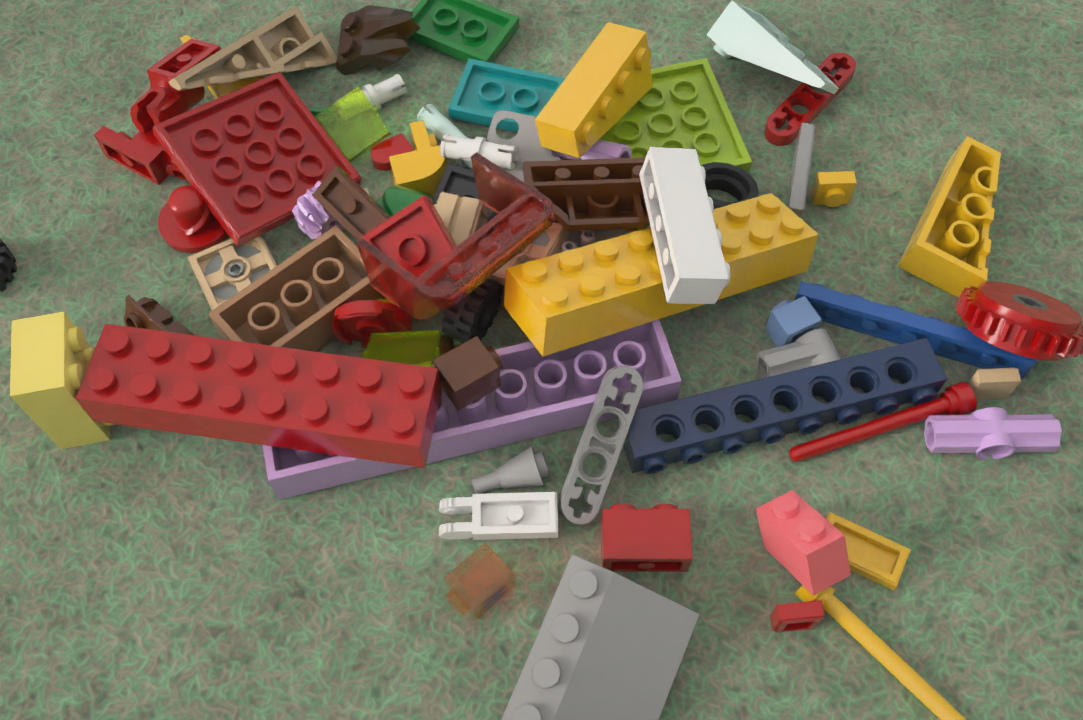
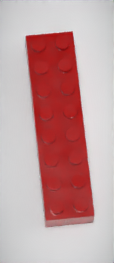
(262, 394)

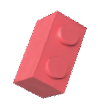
(803, 542)

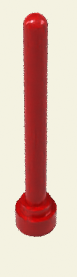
(956, 400)

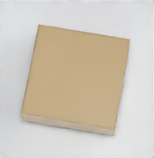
(995, 382)

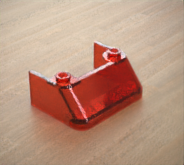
(520, 220)

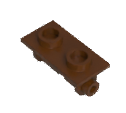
(151, 315)

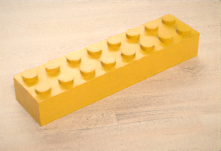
(619, 281)

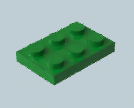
(464, 28)

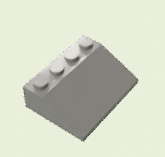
(602, 650)

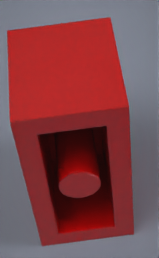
(646, 539)

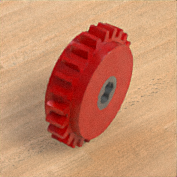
(1022, 320)

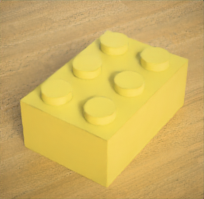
(45, 377)

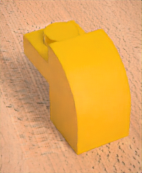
(424, 166)

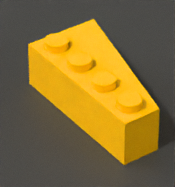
(597, 91)
(954, 228)

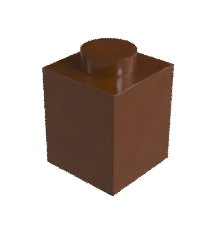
(469, 372)

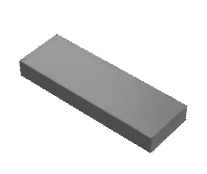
(800, 169)

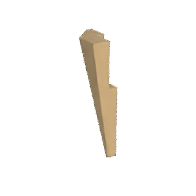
(277, 46)

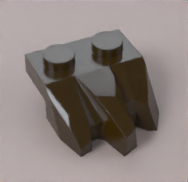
(374, 37)

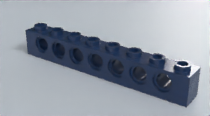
(909, 363)

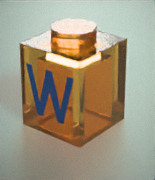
(479, 582)

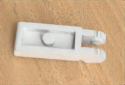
(502, 516)

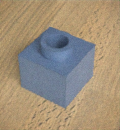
(791, 320)

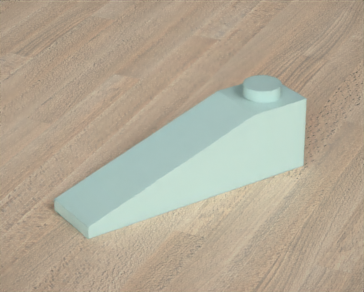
(756, 40)

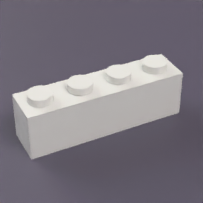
(683, 226)

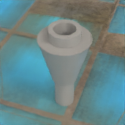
(521, 471)

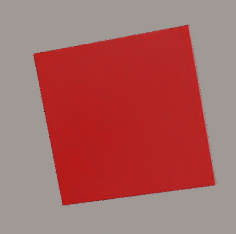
(252, 155)

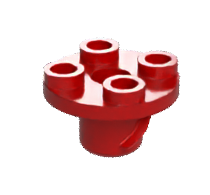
(188, 223)

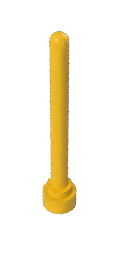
(882, 653)

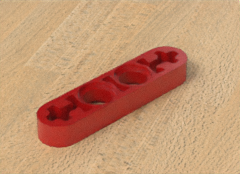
(807, 97)

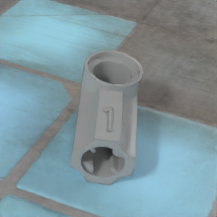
(807, 351)

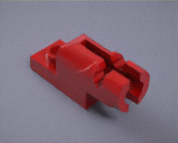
(163, 100)
(139, 154)

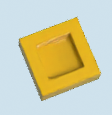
(833, 188)

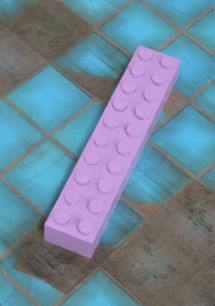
(534, 400)

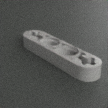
(607, 446)

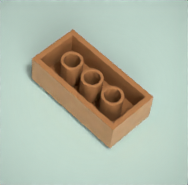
(298, 297)

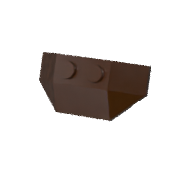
(591, 192)

